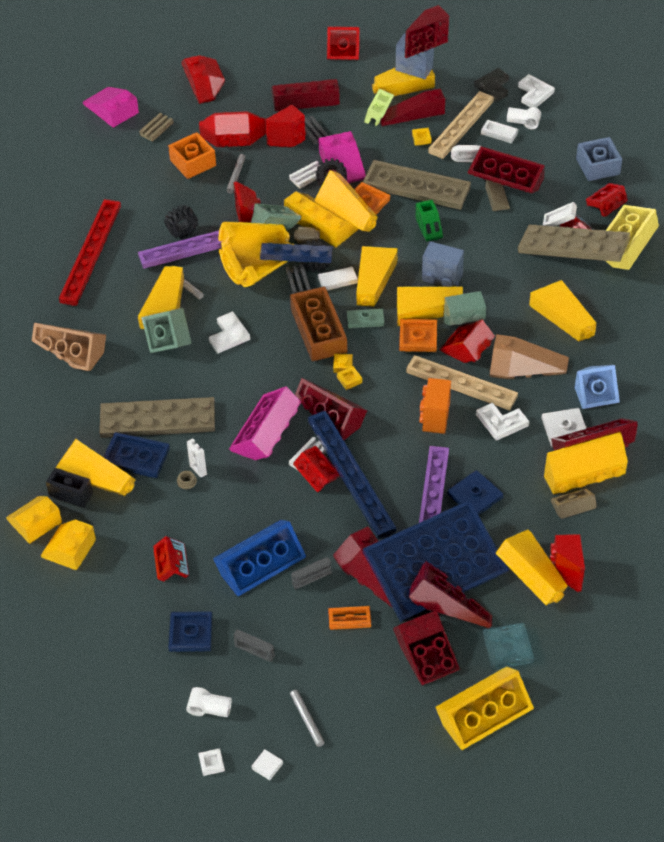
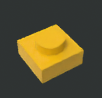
(421, 136)
(342, 362)
(349, 377)

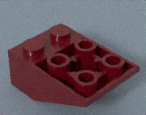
(427, 31)
(426, 647)

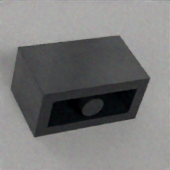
(69, 487)

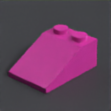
(113, 105)
(345, 149)

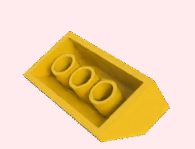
(331, 226)
(585, 463)
(485, 707)

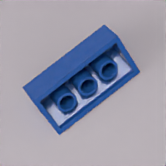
(260, 557)

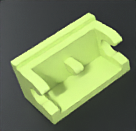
(379, 106)

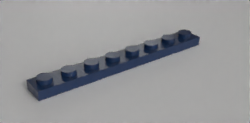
(352, 475)

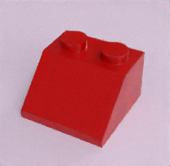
(343, 43)
(286, 128)
(244, 201)
(468, 341)
(568, 559)

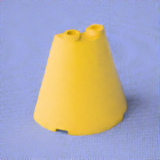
(242, 248)

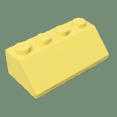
(641, 224)

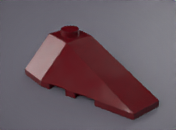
(420, 106)
(343, 413)
(353, 561)
(437, 594)

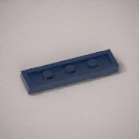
(297, 253)

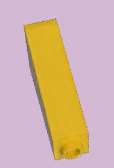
(402, 83)
(345, 202)
(374, 273)
(165, 293)
(423, 301)
(564, 310)
(101, 472)
(532, 566)

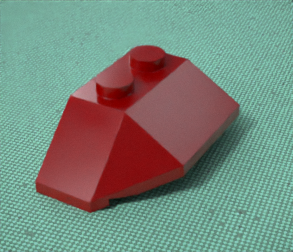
(204, 77)
(232, 129)

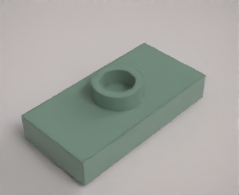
(365, 318)

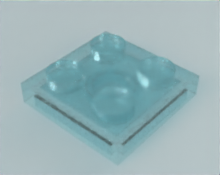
(508, 646)

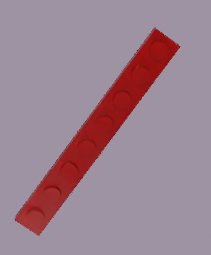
(89, 252)

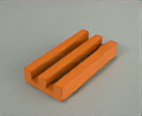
(350, 620)

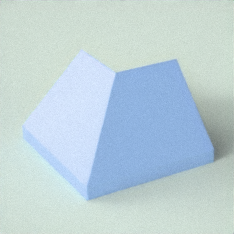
(597, 386)

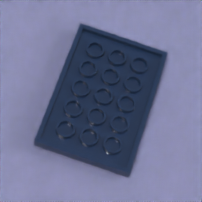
(449, 541)

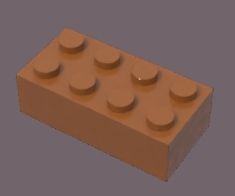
(318, 323)

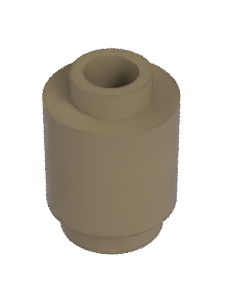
(306, 234)

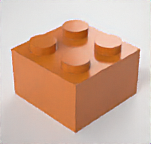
(192, 155)
(435, 405)

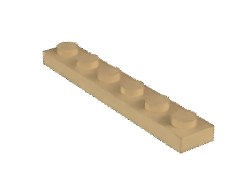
(461, 125)
(463, 382)

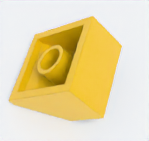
(35, 518)
(70, 544)

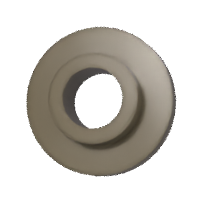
(186, 476)

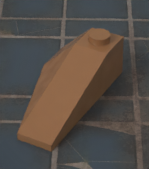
(74, 346)
(520, 358)

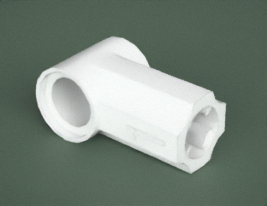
(529, 117)
(203, 702)

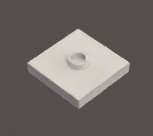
(562, 422)

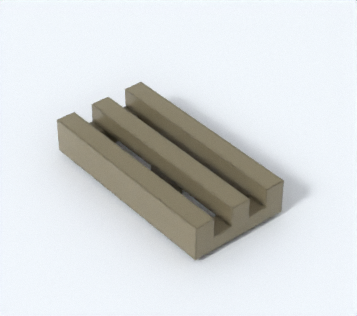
(153, 126)

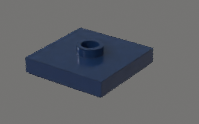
(477, 490)
(190, 631)

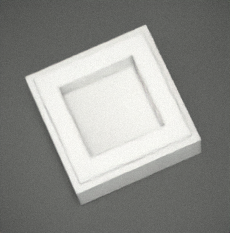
(211, 762)
(267, 764)

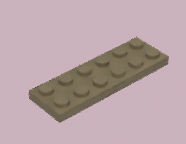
(417, 184)
(574, 243)
(157, 417)

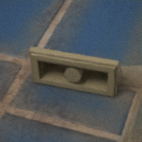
(496, 196)
(574, 503)

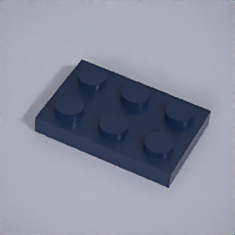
(137, 454)

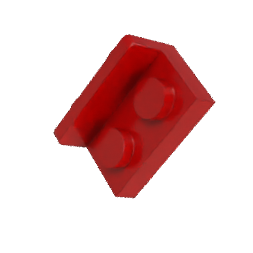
(608, 198)
(316, 468)

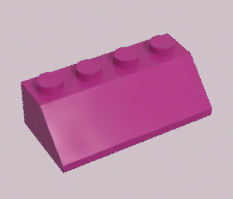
(266, 424)

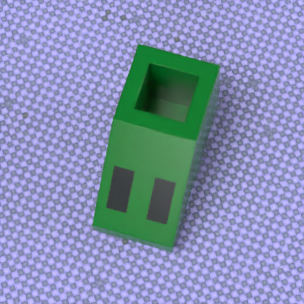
(428, 220)

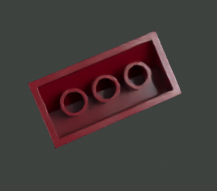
(306, 94)
(507, 170)
(625, 426)

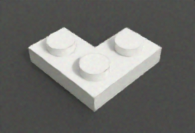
(537, 91)
(232, 333)
(499, 424)

